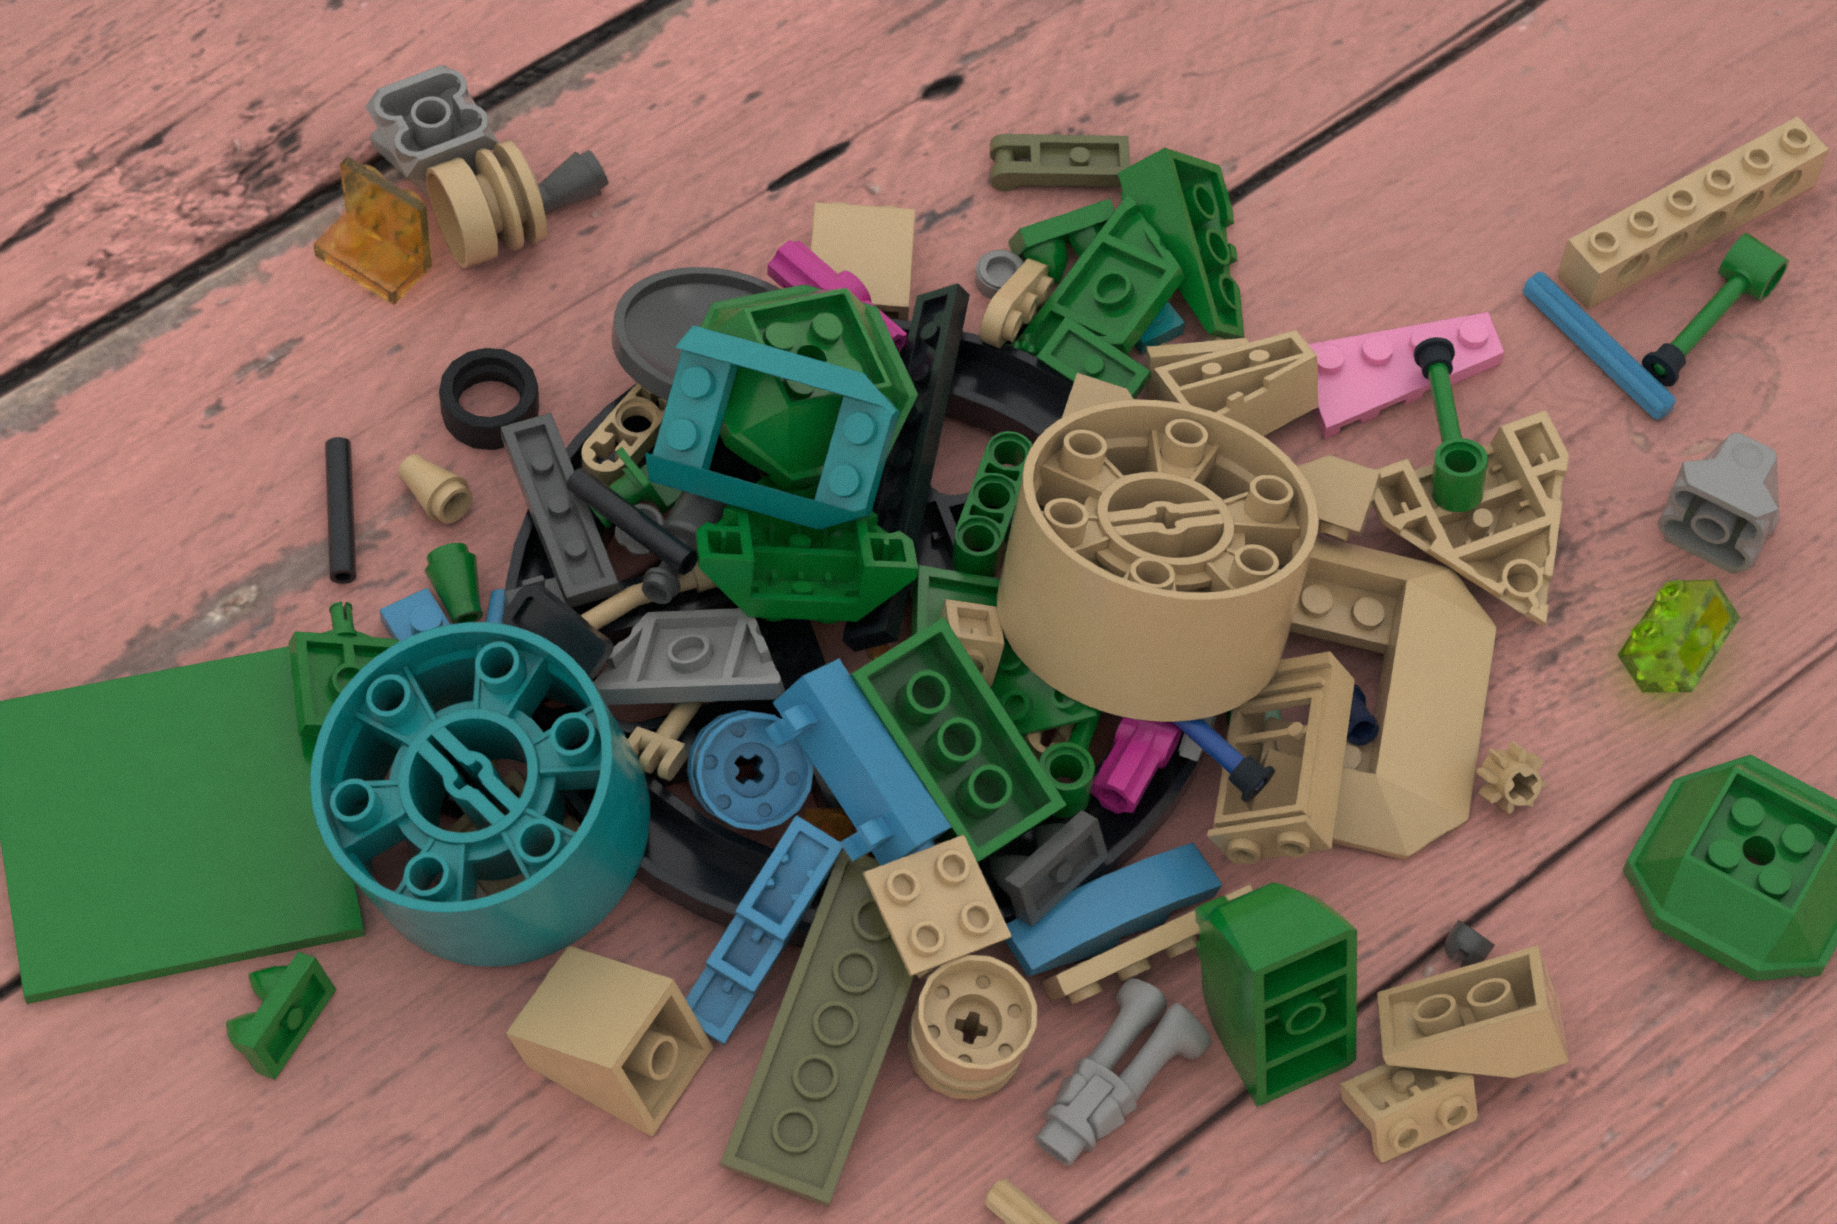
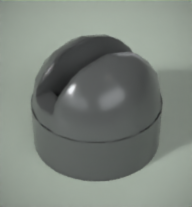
(1469, 941)

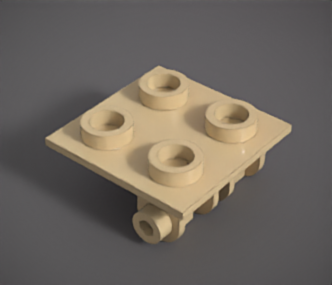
(936, 906)

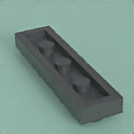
(559, 515)

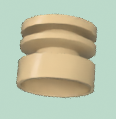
(496, 200)
(976, 997)

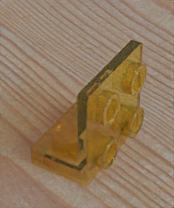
(380, 236)

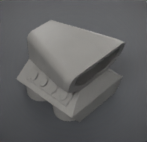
(428, 123)
(1725, 504)

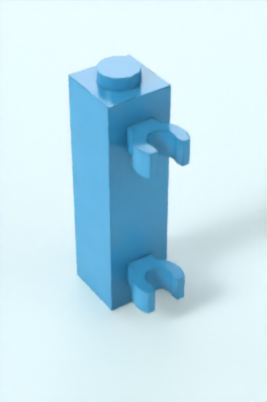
(859, 765)

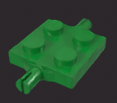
(327, 663)

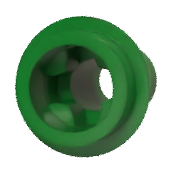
(455, 579)

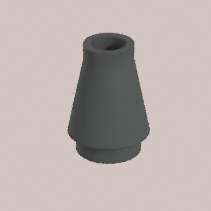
(573, 181)

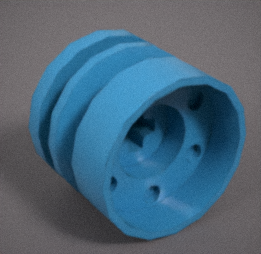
(755, 804)

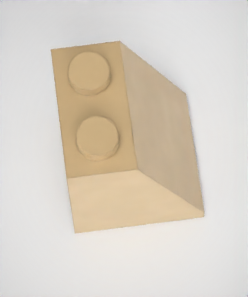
(612, 1037)

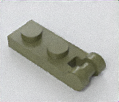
(1057, 160)

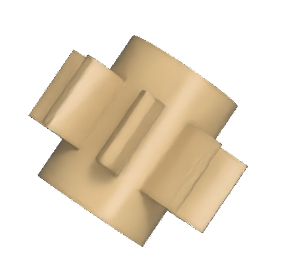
(1511, 777)

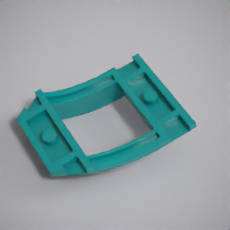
(698, 409)

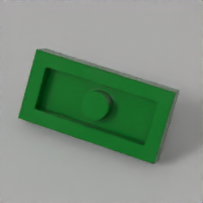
(1047, 238)
(1078, 350)
(291, 1003)

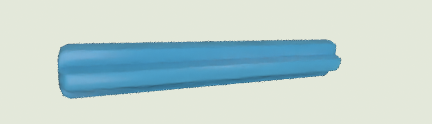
(1599, 345)

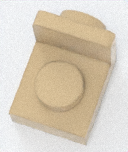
(979, 633)

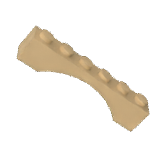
(1339, 486)

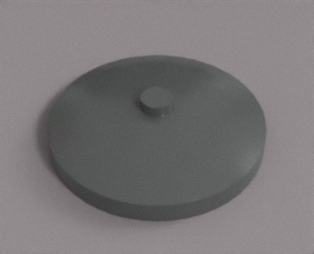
(662, 310)

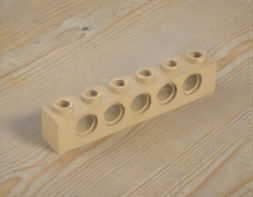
(1691, 212)

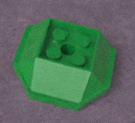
(790, 424)
(1706, 893)

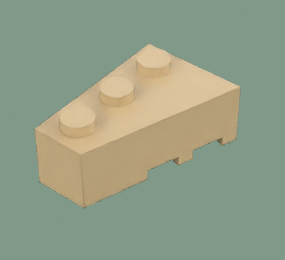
(1252, 383)

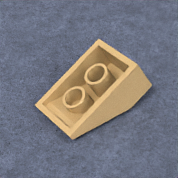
(1477, 1019)

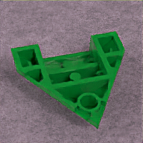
(800, 571)

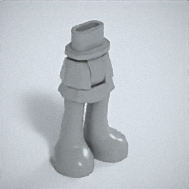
(1094, 1097)

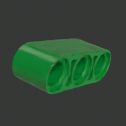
(996, 487)

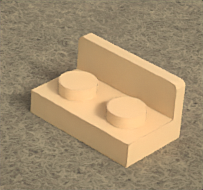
(1409, 1106)

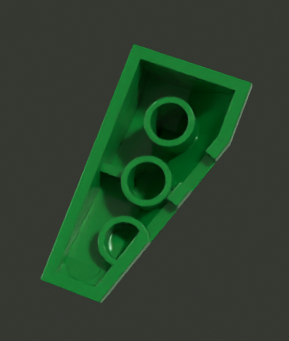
(1190, 213)

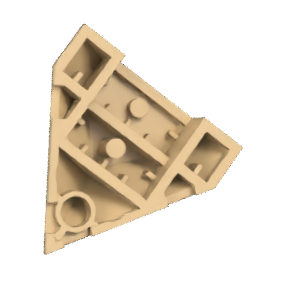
(1511, 535)

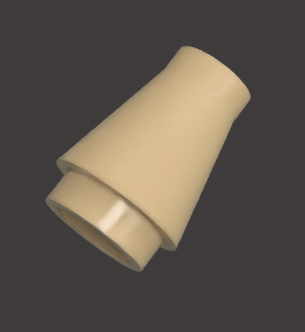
(437, 490)

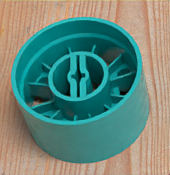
(442, 712)

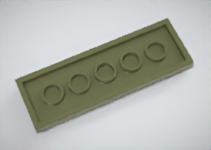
(823, 1045)

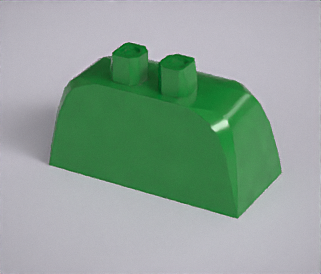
(1279, 987)

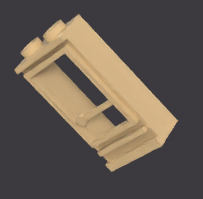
(1309, 823)

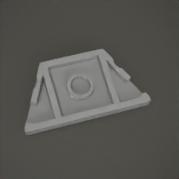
(691, 660)

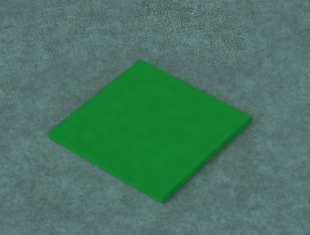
(163, 827)

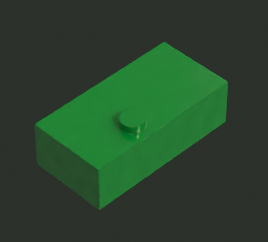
(959, 740)

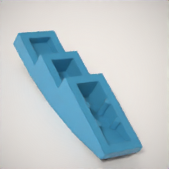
(1111, 907)
(762, 928)

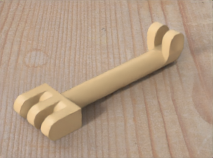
(663, 744)

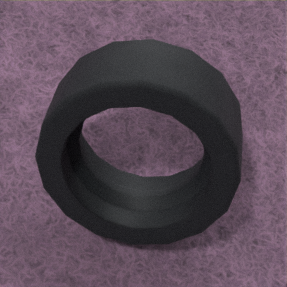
(479, 367)

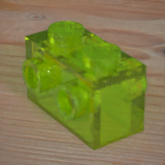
(1678, 636)

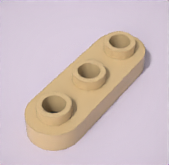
(1015, 303)

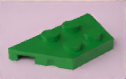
(1114, 284)

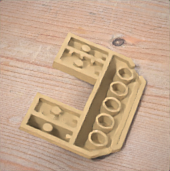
(1429, 700)

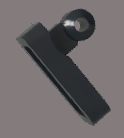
(551, 618)

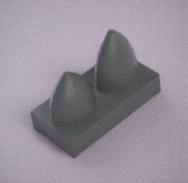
(1060, 863)

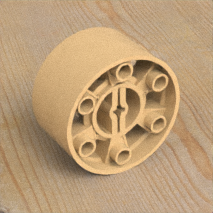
(1155, 559)

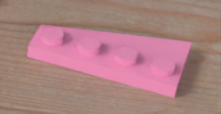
(1379, 368)

